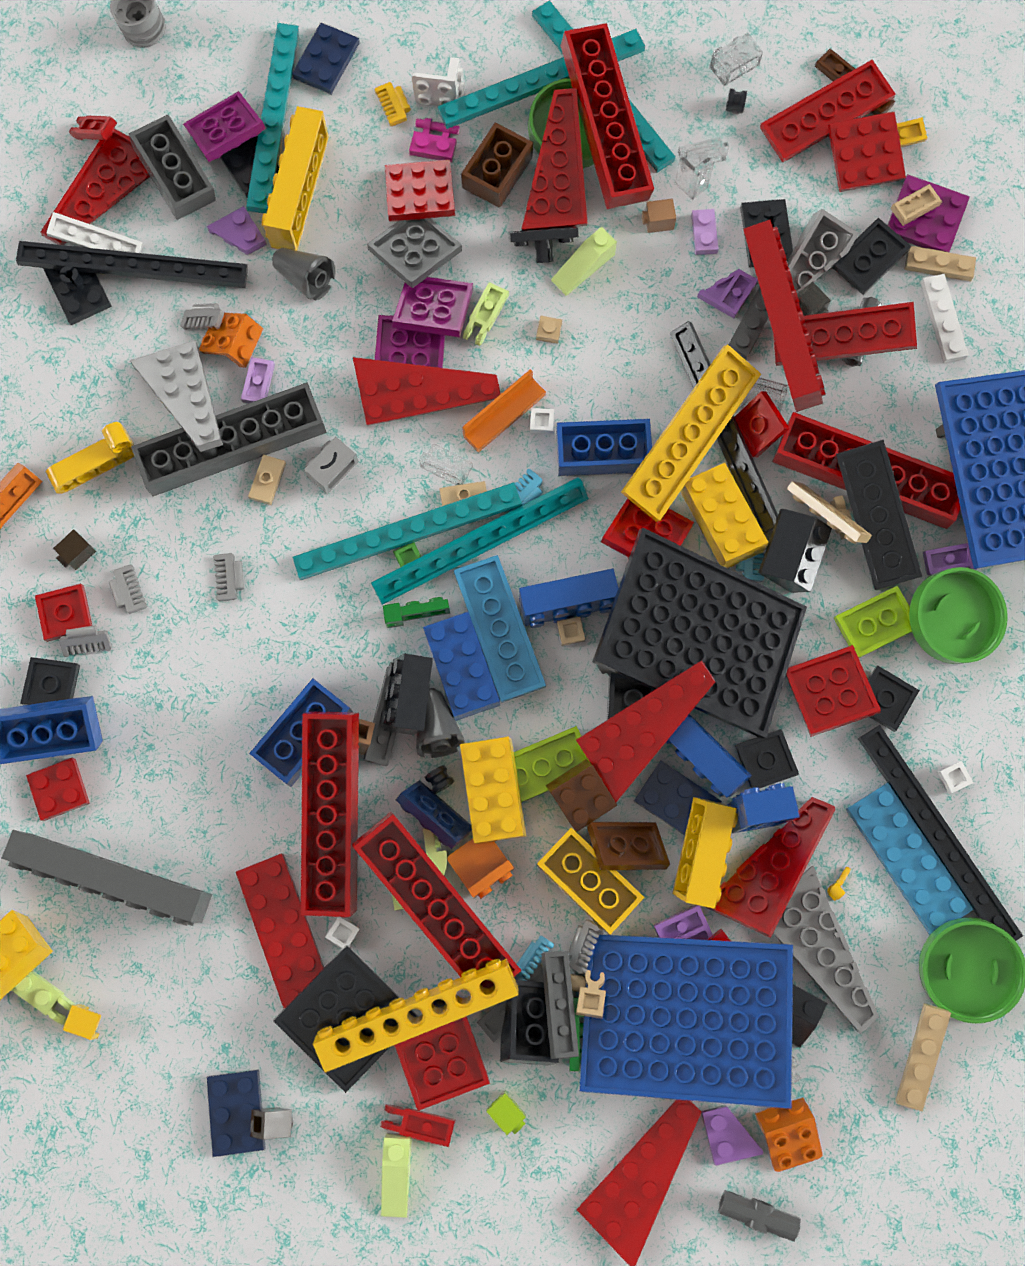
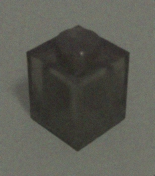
(813, 300)

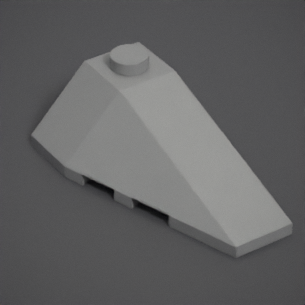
(819, 248)

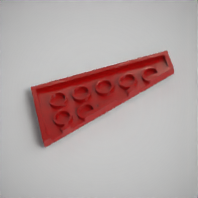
(408, 390)

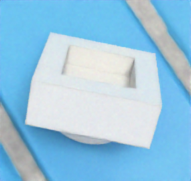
(542, 421)
(955, 777)
(342, 932)

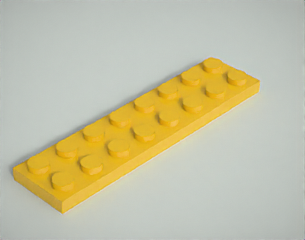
(691, 433)

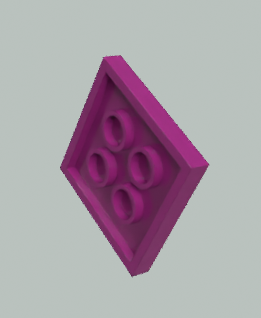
(224, 126)
(937, 227)
(433, 306)
(408, 345)

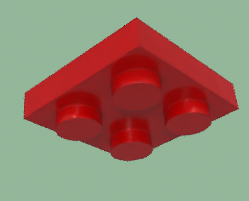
(761, 424)
(62, 611)
(57, 789)

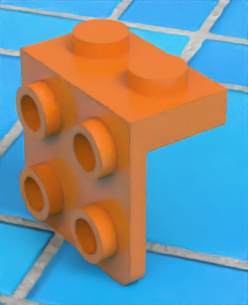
(234, 338)
(480, 866)
(790, 1135)

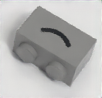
(330, 465)

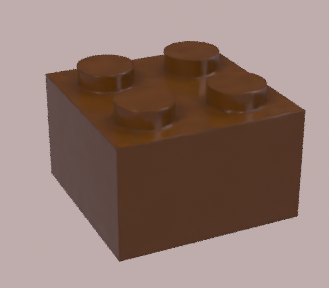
(581, 795)

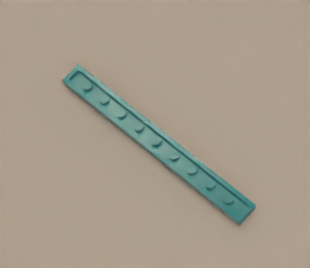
(524, 84)
(273, 117)
(654, 148)
(407, 531)
(479, 540)

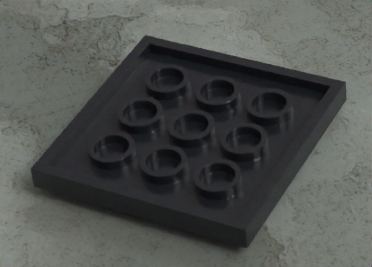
(336, 993)

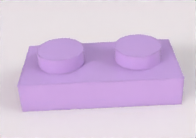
(704, 231)
(257, 380)

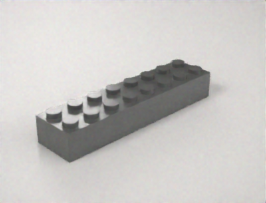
(245, 434)
(103, 875)

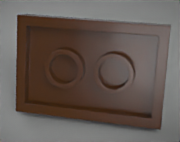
(628, 846)

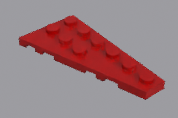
(558, 180)
(102, 181)
(633, 736)
(771, 874)
(634, 1190)

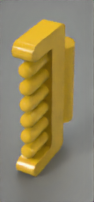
(397, 103)

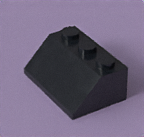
(795, 551)
(806, 1015)

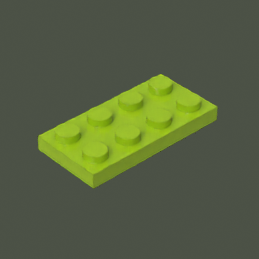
(546, 761)

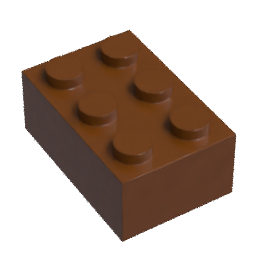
(497, 165)

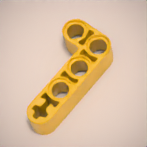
(92, 460)

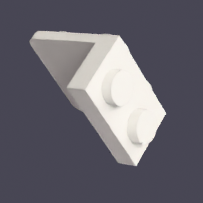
(439, 89)

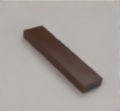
(835, 67)

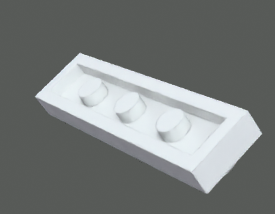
(89, 236)
(944, 318)

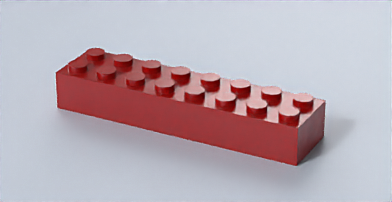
(607, 116)
(785, 315)
(922, 487)
(329, 813)
(429, 898)

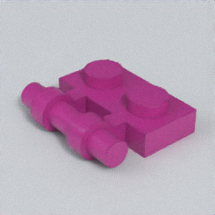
(433, 146)

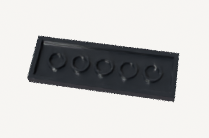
(879, 512)

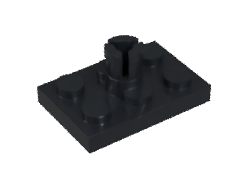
(760, 211)
(543, 240)
(77, 293)

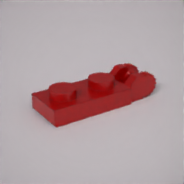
(93, 127)
(420, 1125)

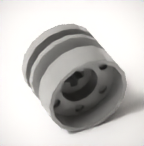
(139, 21)

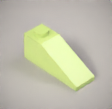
(585, 261)
(395, 1175)

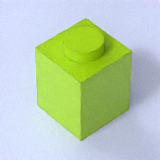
(507, 1114)

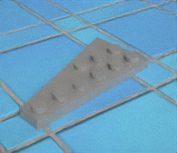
(182, 387)
(824, 951)

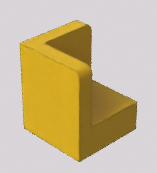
(82, 1022)

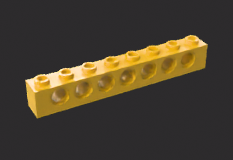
(335, 1055)

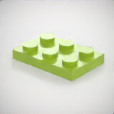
(875, 622)

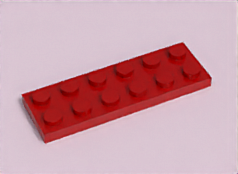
(839, 101)
(861, 331)
(280, 926)

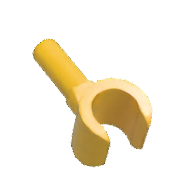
(835, 890)

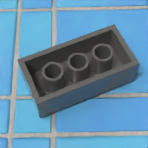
(172, 166)

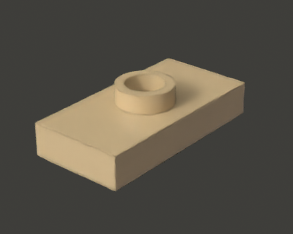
(916, 204)
(267, 479)
(459, 492)

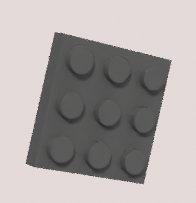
(414, 249)

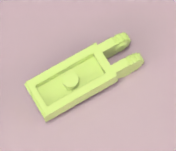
(486, 312)
(43, 996)

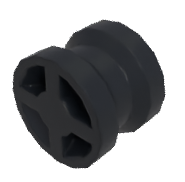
(736, 100)
(439, 779)

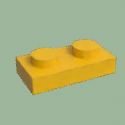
(912, 132)

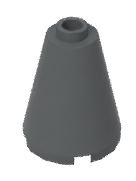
(305, 271)
(441, 731)

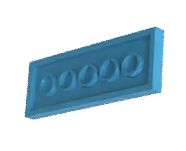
(499, 629)
(909, 858)

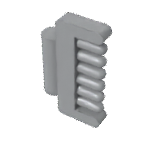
(202, 316)
(233, 574)
(121, 592)
(83, 636)
(580, 943)

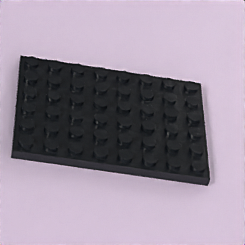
(690, 609)

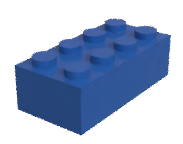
(602, 446)
(568, 598)
(461, 666)
(49, 730)
(282, 745)
(708, 757)
(764, 808)

